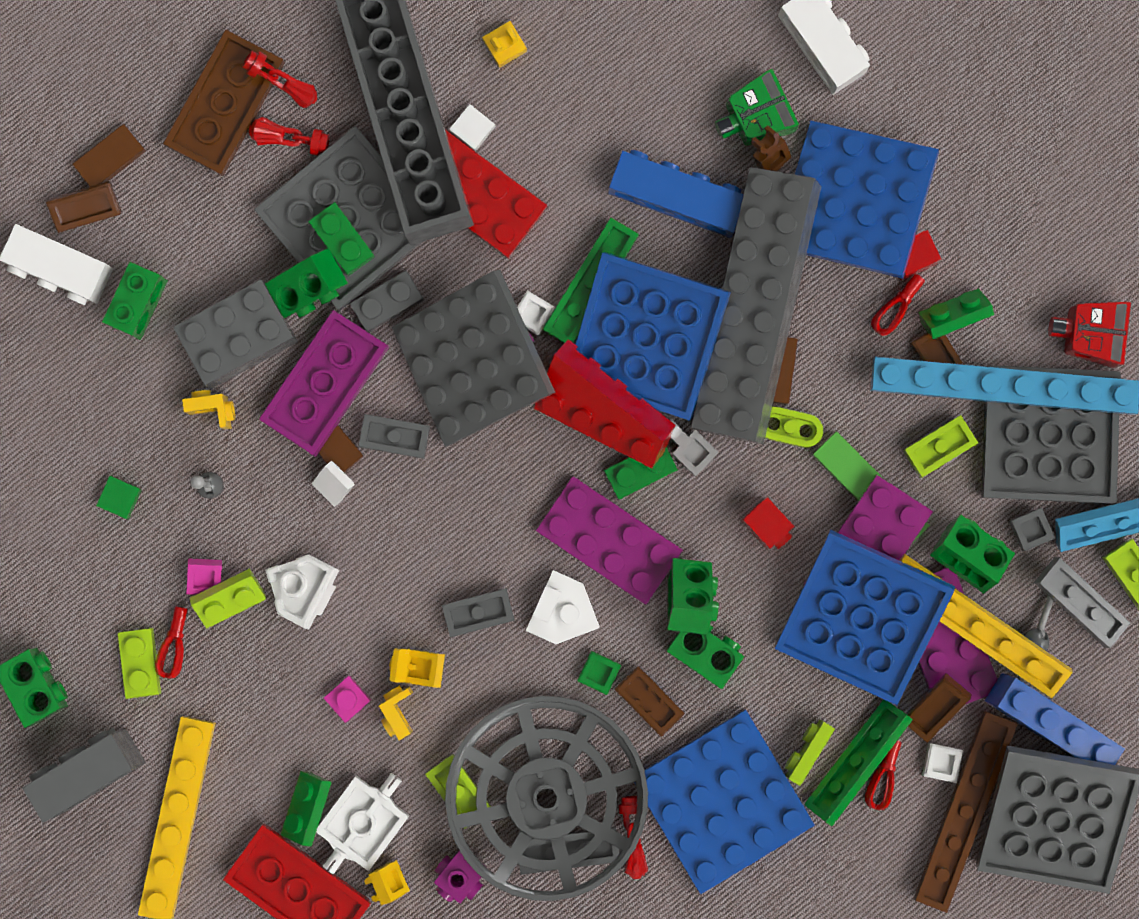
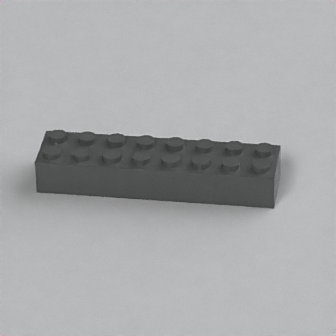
(405, 118)
(763, 287)

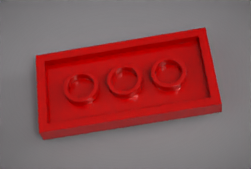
(498, 205)
(291, 882)

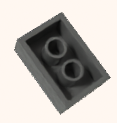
(235, 334)
(82, 773)

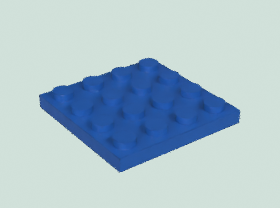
(867, 196)
(652, 331)
(864, 617)
(724, 801)

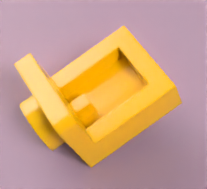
(204, 402)
(416, 667)
(394, 720)

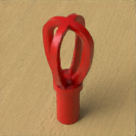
(904, 298)
(174, 633)
(887, 765)

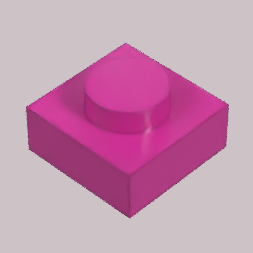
(202, 575)
(347, 699)

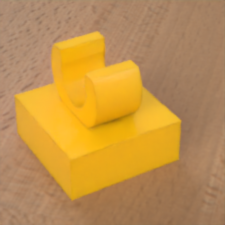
(504, 44)
(388, 883)

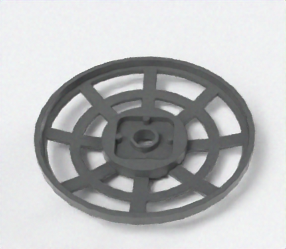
(546, 775)

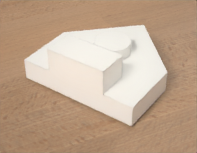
(302, 588)
(562, 611)

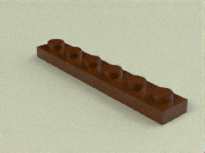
(965, 812)

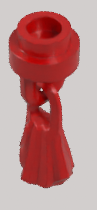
(301, 92)
(267, 132)
(636, 863)

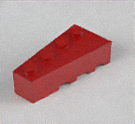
(603, 408)

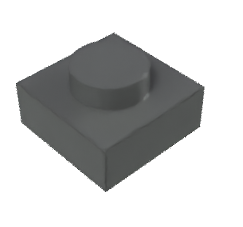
(1031, 529)

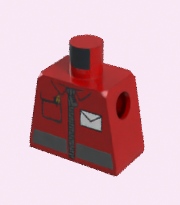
(1095, 332)

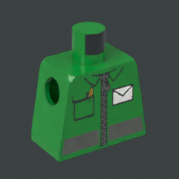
(755, 107)

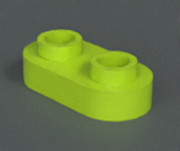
(789, 427)

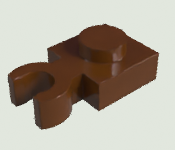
(771, 151)

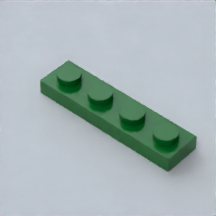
(570, 311)
(858, 762)

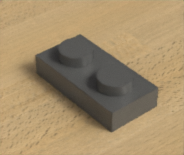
(386, 301)
(394, 436)
(478, 612)

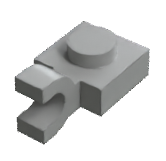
(693, 450)

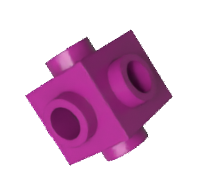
(451, 888)

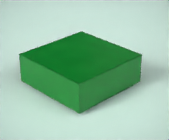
(119, 497)
(599, 672)

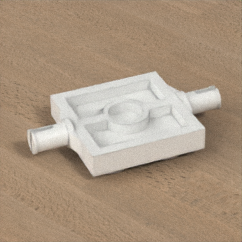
(362, 823)

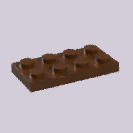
(221, 105)

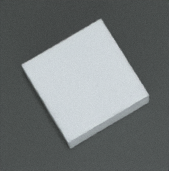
(472, 127)
(535, 312)
(333, 483)
(942, 762)

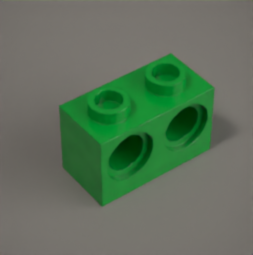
(300, 285)
(135, 300)
(969, 560)
(691, 596)
(700, 659)
(23, 692)

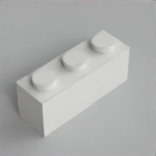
(825, 42)
(55, 265)

